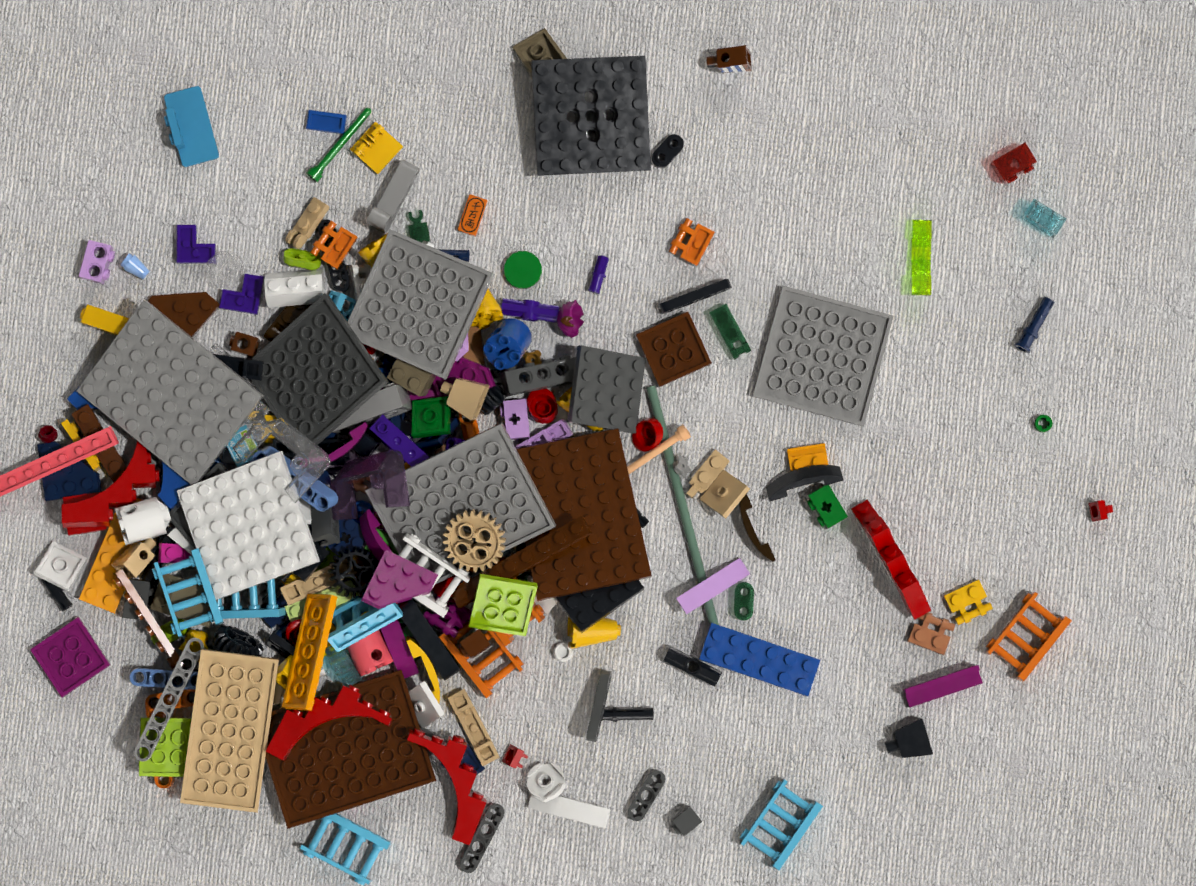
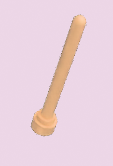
(681, 434)

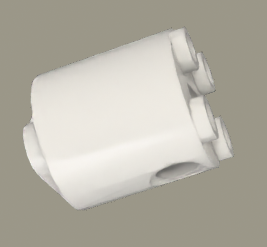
(143, 520)

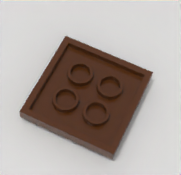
(673, 349)

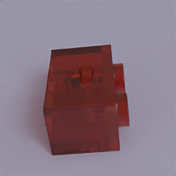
(1003, 167)

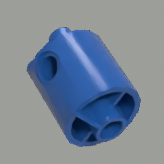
(507, 343)

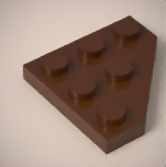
(186, 310)

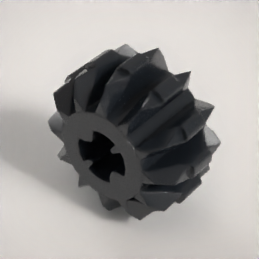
(493, 399)

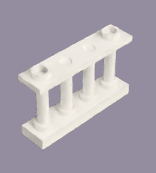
(437, 605)

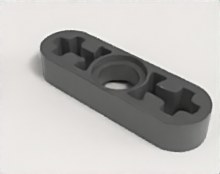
(634, 805)

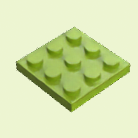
(502, 605)
(171, 750)

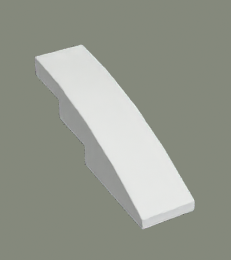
(572, 810)

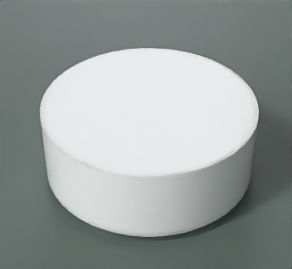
(563, 652)

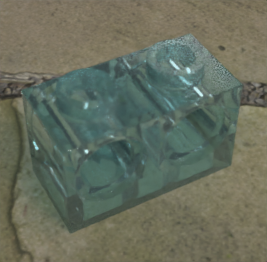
(1043, 218)
(343, 666)

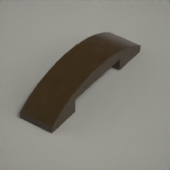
(764, 549)

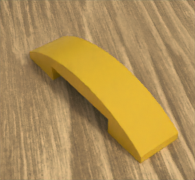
(416, 651)

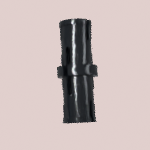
(58, 595)

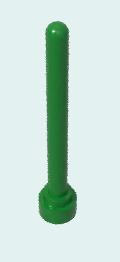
(316, 172)

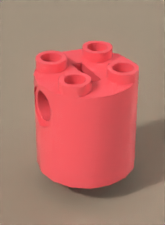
(370, 653)

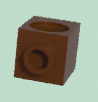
(253, 343)

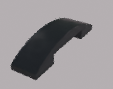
(243, 366)
(801, 477)

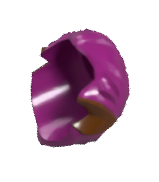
(569, 318)

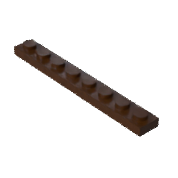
(527, 557)

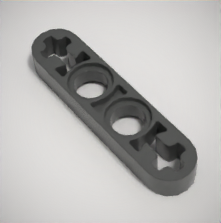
(599, 706)
(484, 839)

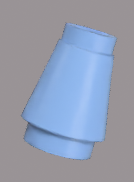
(134, 266)

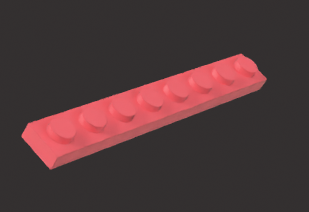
(57, 460)

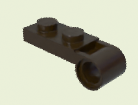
(285, 318)

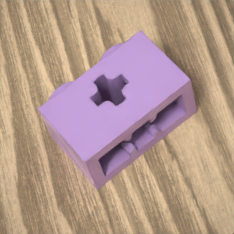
(517, 408)

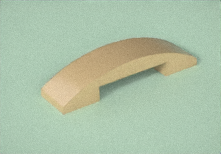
(316, 583)
(473, 727)

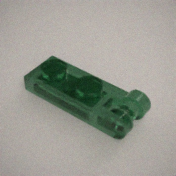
(729, 330)

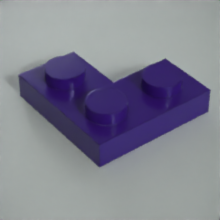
(187, 248)
(247, 300)

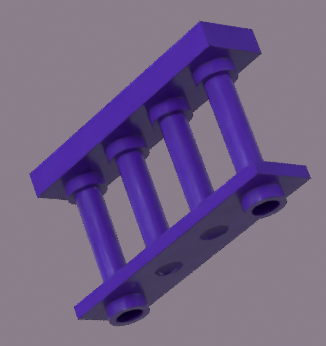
(397, 440)

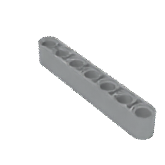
(168, 709)

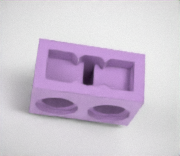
(91, 261)

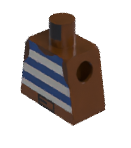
(738, 60)

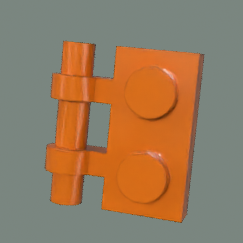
(696, 245)
(338, 248)

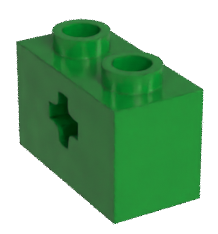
(826, 496)

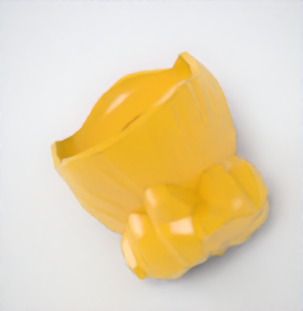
(195, 646)

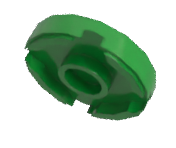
(523, 270)

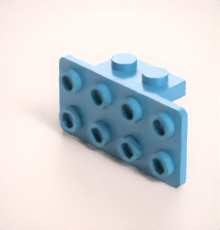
(190, 126)

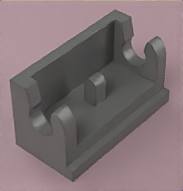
(324, 527)

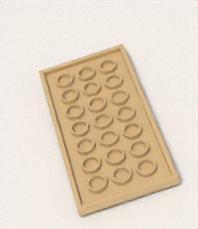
(229, 730)

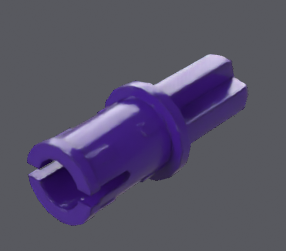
(598, 274)

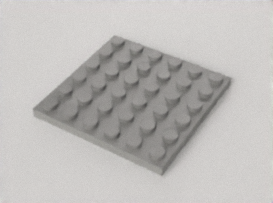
(418, 304)
(823, 356)

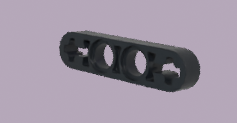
(345, 277)
(695, 296)

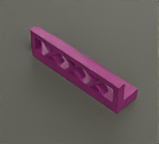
(942, 686)

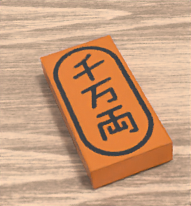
(472, 215)

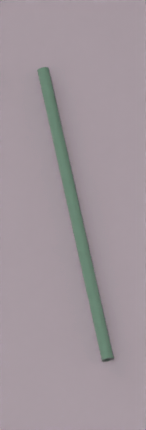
(681, 503)

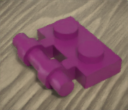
(455, 616)

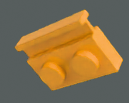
(807, 456)

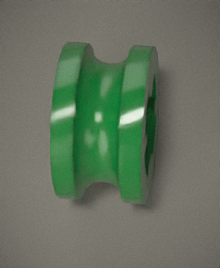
(1039, 427)

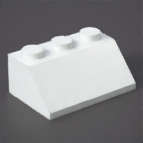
(294, 287)

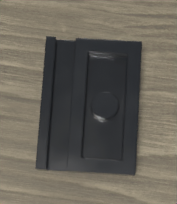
(280, 646)

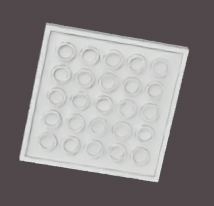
(248, 526)

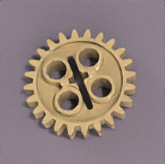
(471, 557)

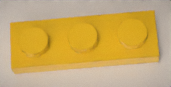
(72, 429)

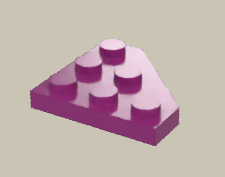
(467, 370)
(397, 581)

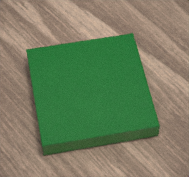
(430, 417)

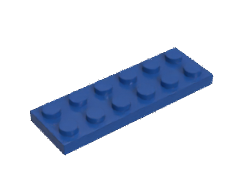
(759, 659)

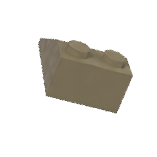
(537, 47)
(411, 378)
(160, 604)

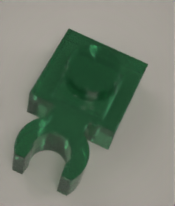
(419, 230)

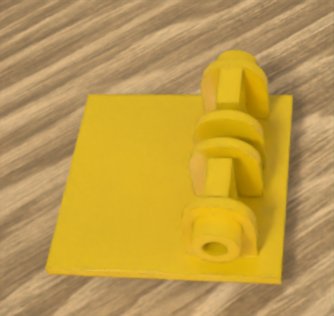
(376, 147)

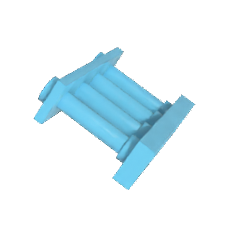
(200, 579)
(254, 609)
(360, 625)
(799, 825)
(362, 834)

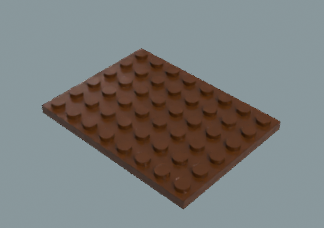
(588, 480)
(351, 757)

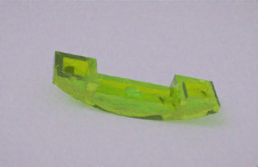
(921, 257)

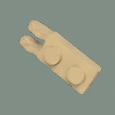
(307, 223)

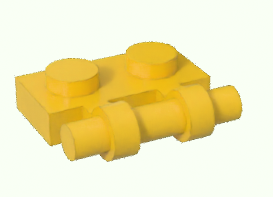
(966, 596)

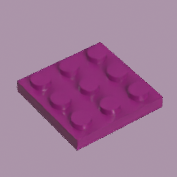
(70, 657)

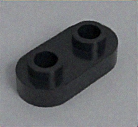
(668, 151)

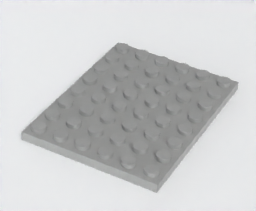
(170, 393)
(474, 475)

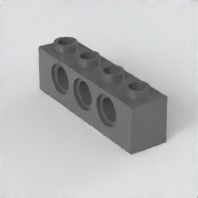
(514, 386)

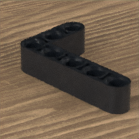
(428, 639)

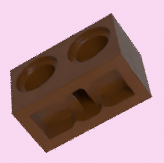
(474, 644)

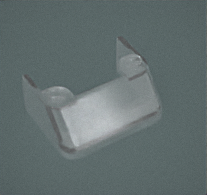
(309, 459)

